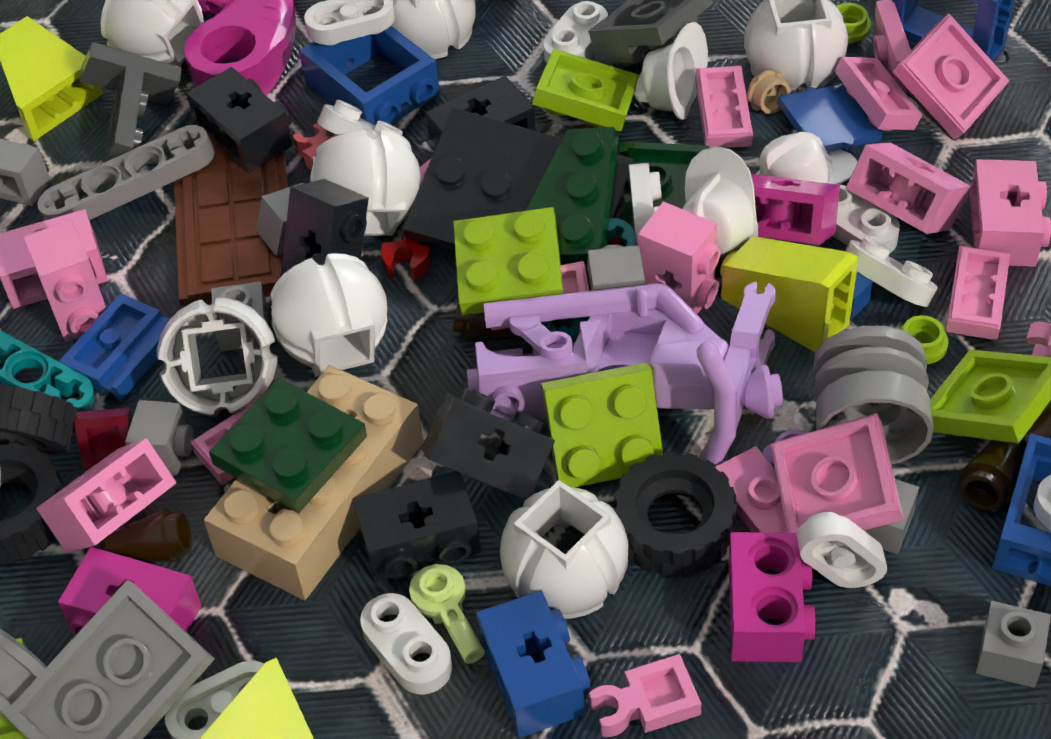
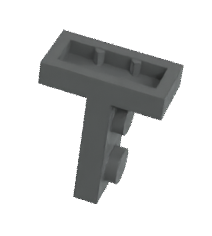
(134, 82)

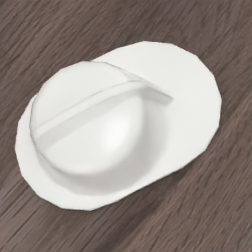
(670, 72)
(805, 158)
(723, 192)

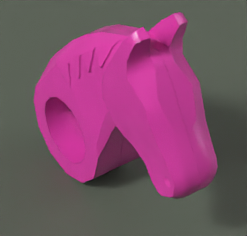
(246, 30)

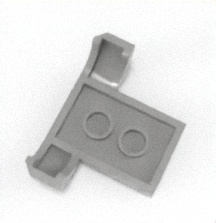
(108, 679)

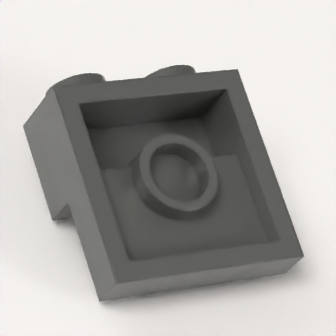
(642, 26)

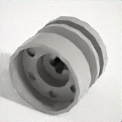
(873, 373)

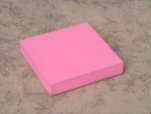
(951, 76)
(838, 472)

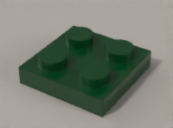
(288, 444)

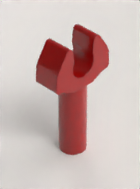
(402, 250)

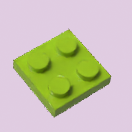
(585, 90)
(507, 258)
(992, 396)
(602, 423)

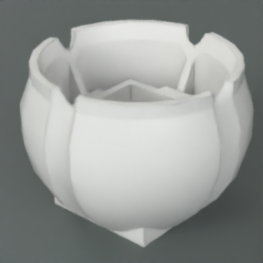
(435, 23)
(151, 27)
(797, 40)
(375, 168)
(329, 313)
(181, 361)
(572, 580)

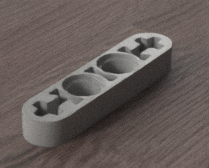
(124, 172)

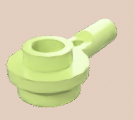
(439, 595)

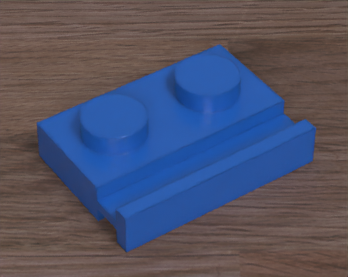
(118, 346)

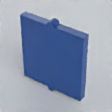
(830, 116)

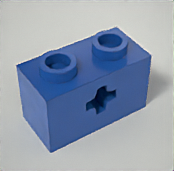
(533, 692)

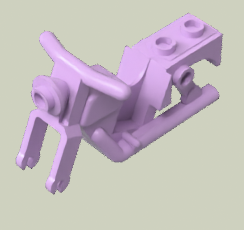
(632, 328)

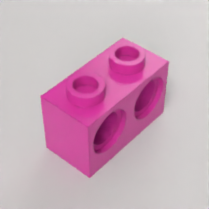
(767, 596)

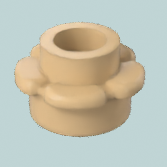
(765, 89)

